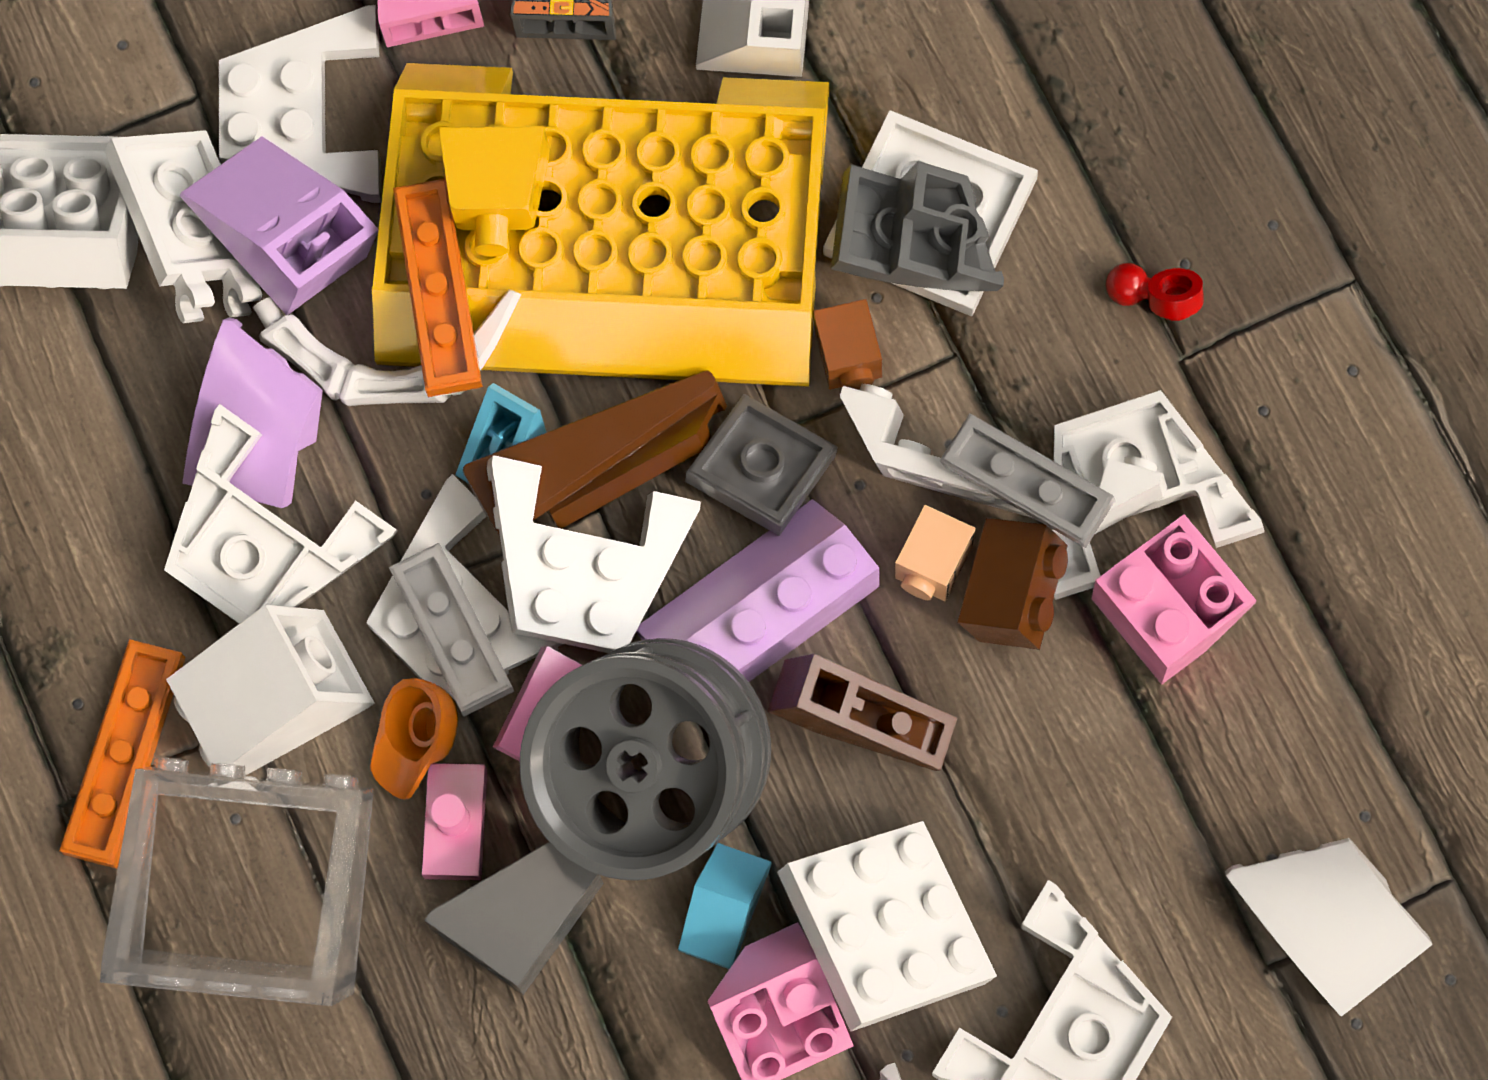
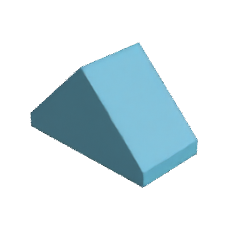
(499, 425)
(723, 905)

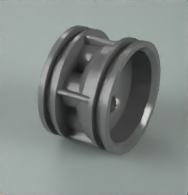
(683, 686)

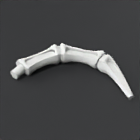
(358, 382)

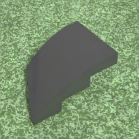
(913, 230)

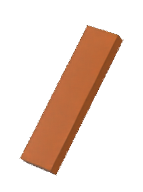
(437, 288)
(122, 744)

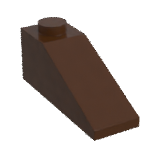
(861, 711)

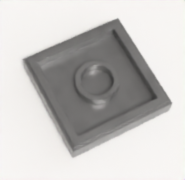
(761, 464)

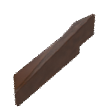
(610, 450)

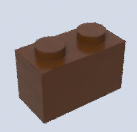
(1013, 583)

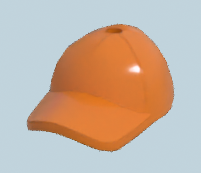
(413, 733)

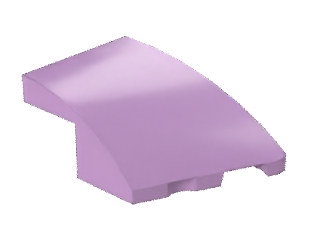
(268, 397)

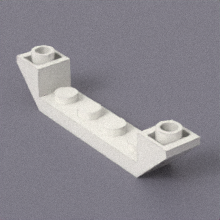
(878, 420)

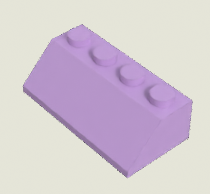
(772, 593)

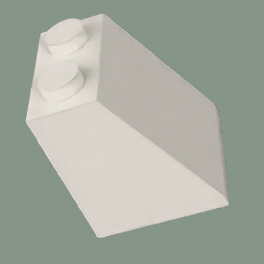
(268, 687)

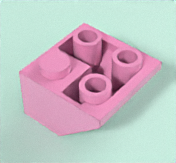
(778, 1008)

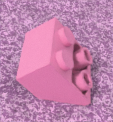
(1172, 598)

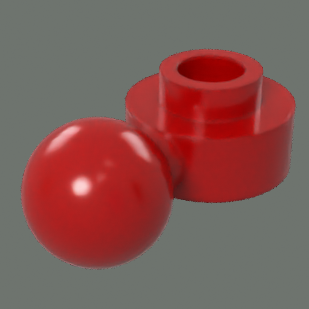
(1171, 292)

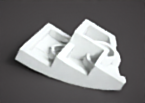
(1332, 918)

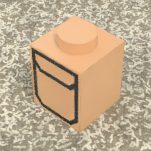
(934, 554)

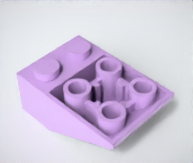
(282, 222)

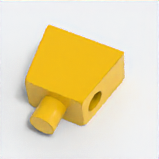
(494, 180)

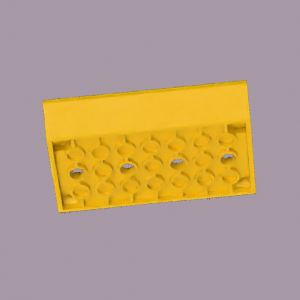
(598, 275)

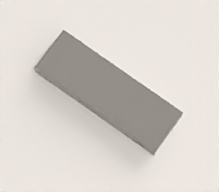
(1027, 480)
(451, 629)

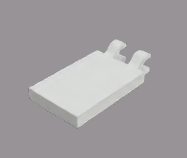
(176, 241)

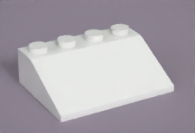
(62, 214)

